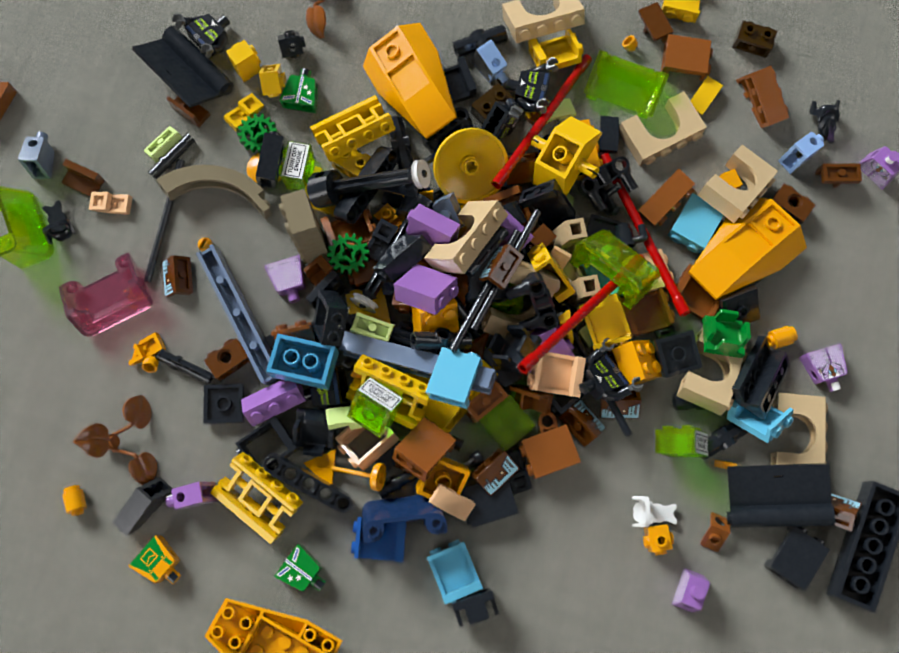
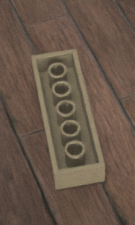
(303, 226)

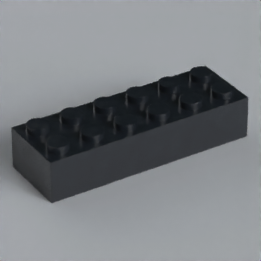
(867, 549)

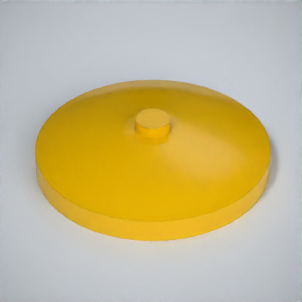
(468, 164)

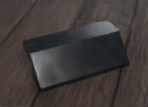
(760, 378)

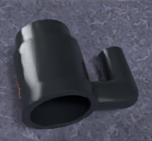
(625, 234)

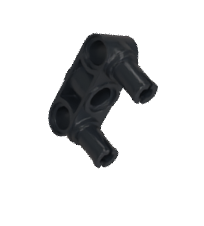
(455, 125)
(606, 175)
(540, 299)

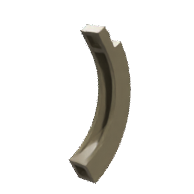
(212, 176)

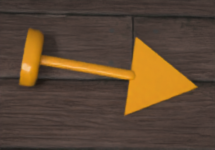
(325, 467)

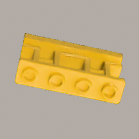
(335, 128)
(397, 382)
(246, 507)

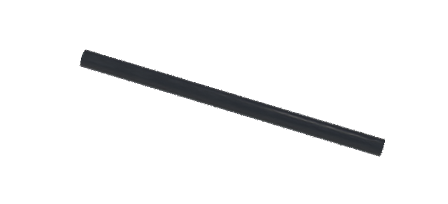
(160, 233)
(494, 290)
(478, 303)
(612, 404)

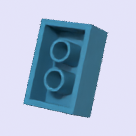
(302, 361)

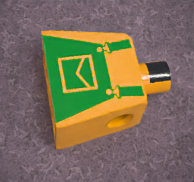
(157, 561)

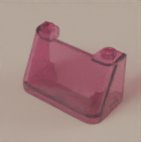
(107, 299)

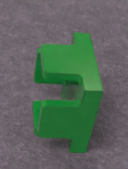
(725, 334)

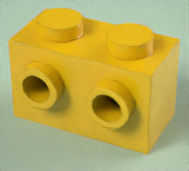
(244, 60)
(272, 80)
(351, 163)

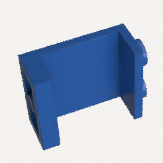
(389, 547)

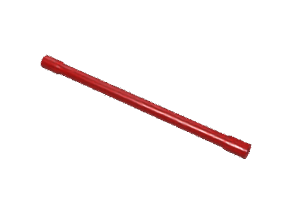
(504, 173)
(677, 299)
(533, 358)

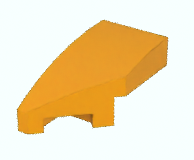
(147, 347)

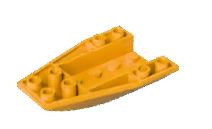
(411, 78)
(748, 249)
(255, 629)

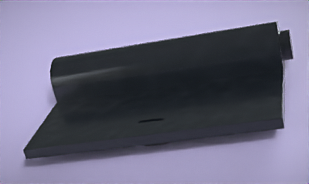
(184, 68)
(780, 496)

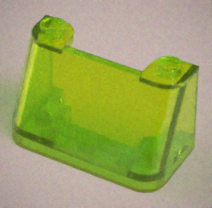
(625, 84)
(24, 220)
(618, 263)

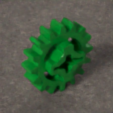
(255, 129)
(355, 251)

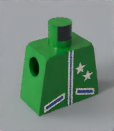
(300, 93)
(301, 570)

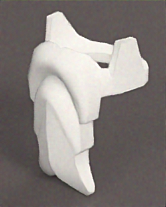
(646, 512)

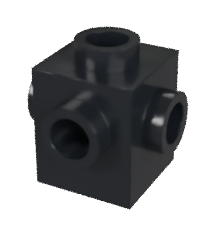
(291, 44)

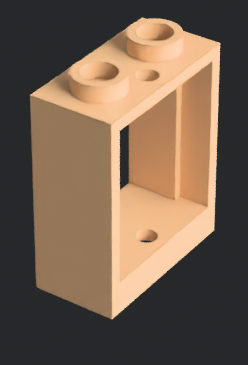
(375, 453)

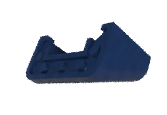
(399, 509)

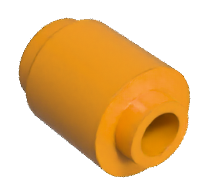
(782, 337)
(74, 500)

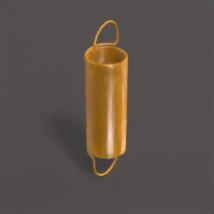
(722, 464)

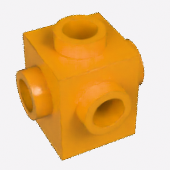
(651, 539)

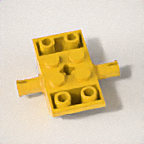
(565, 154)

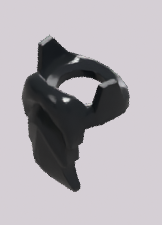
(827, 117)
(59, 226)

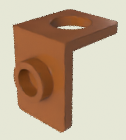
(716, 533)

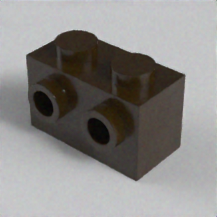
(754, 38)
(482, 106)

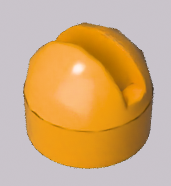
(630, 43)
(206, 245)
(150, 364)

